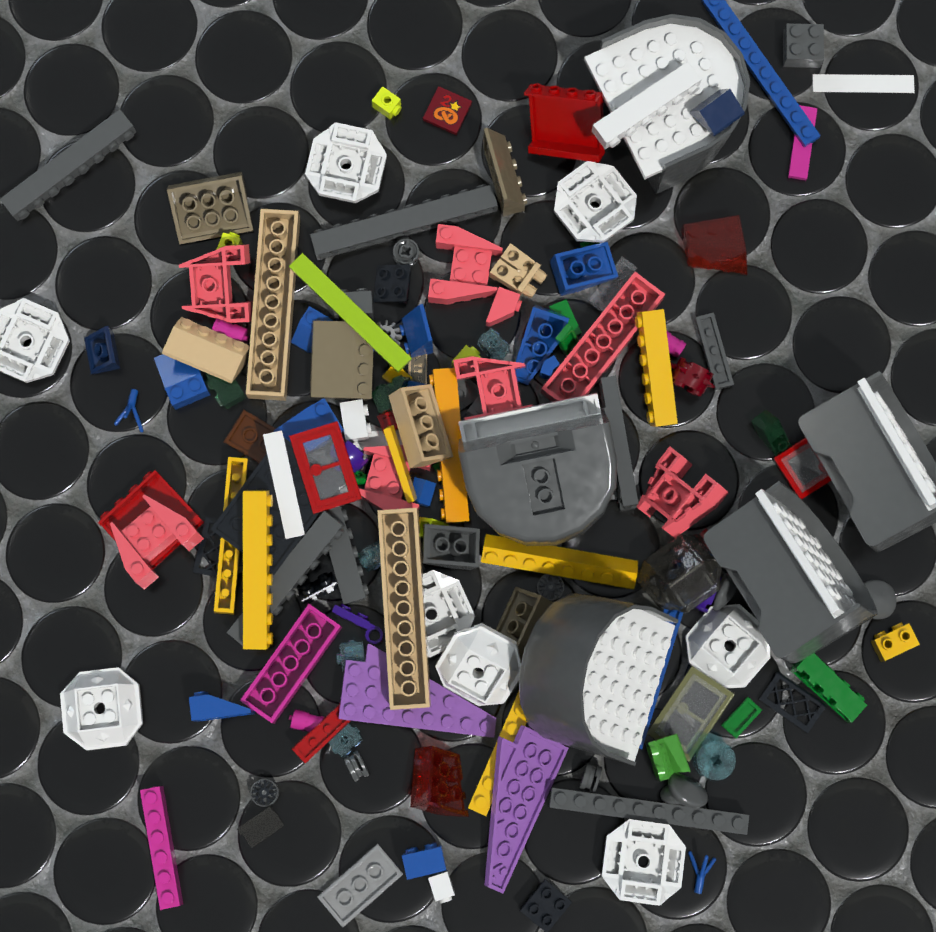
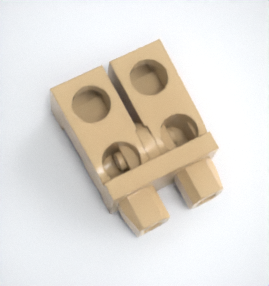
(517, 271)

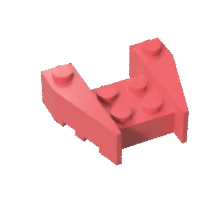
(469, 267)
(212, 284)
(495, 382)
(383, 484)
(675, 498)
(149, 537)

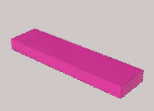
(799, 155)

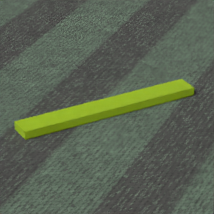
(350, 312)

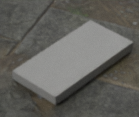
(360, 885)

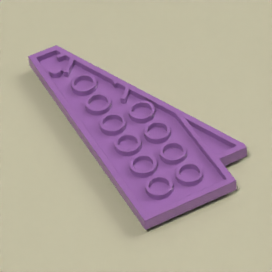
(367, 700)
(520, 787)

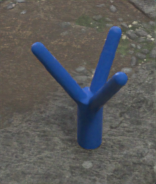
(131, 405)
(702, 873)

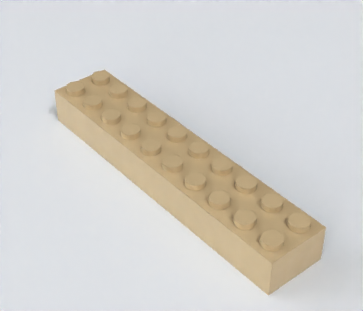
(273, 305)
(404, 608)

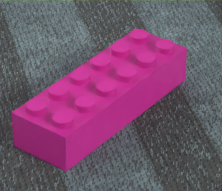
(291, 664)

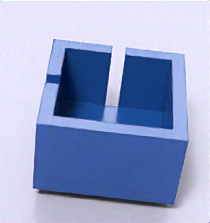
(424, 861)

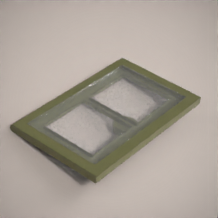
(692, 711)

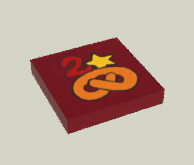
(447, 110)

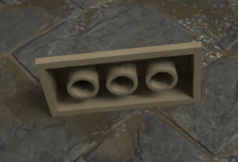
(521, 615)

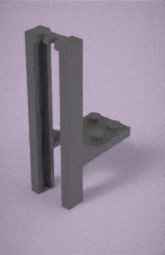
(625, 479)

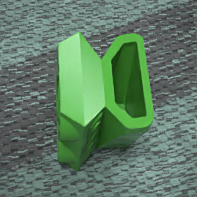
(667, 757)

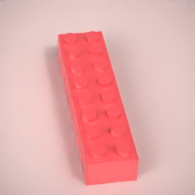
(603, 341)

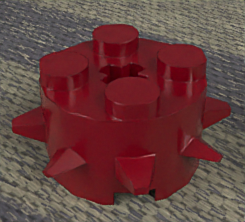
(691, 376)

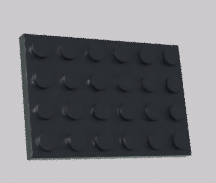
(230, 523)

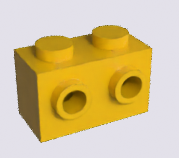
(894, 642)

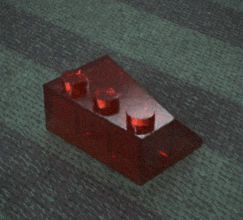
(716, 245)
(438, 782)

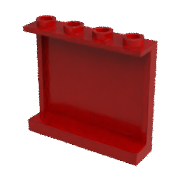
(564, 122)
(133, 505)

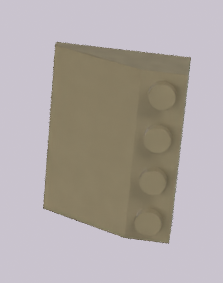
(503, 173)
(210, 207)
(340, 362)

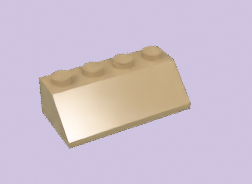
(206, 350)
(420, 425)

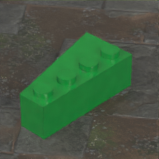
(829, 687)

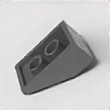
(451, 546)

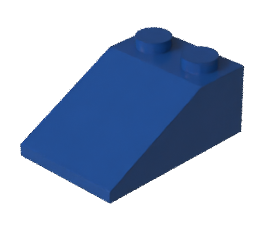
(583, 268)
(417, 332)
(181, 381)
(311, 417)
(208, 707)

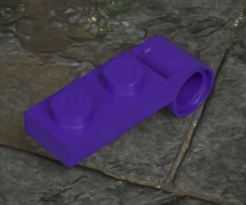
(360, 620)

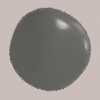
(726, 591)
(883, 596)
(684, 791)

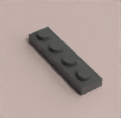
(714, 351)

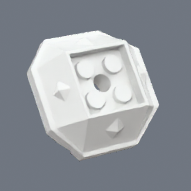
(340, 146)
(594, 184)
(48, 335)
(452, 608)
(481, 649)
(707, 649)
(121, 714)
(665, 862)

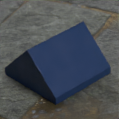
(718, 111)
(102, 351)

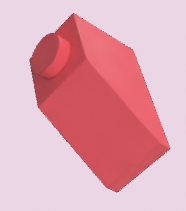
(503, 306)

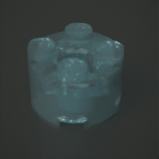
(705, 766)

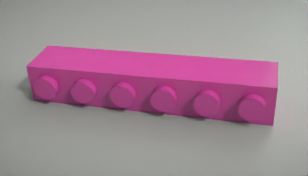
(161, 847)

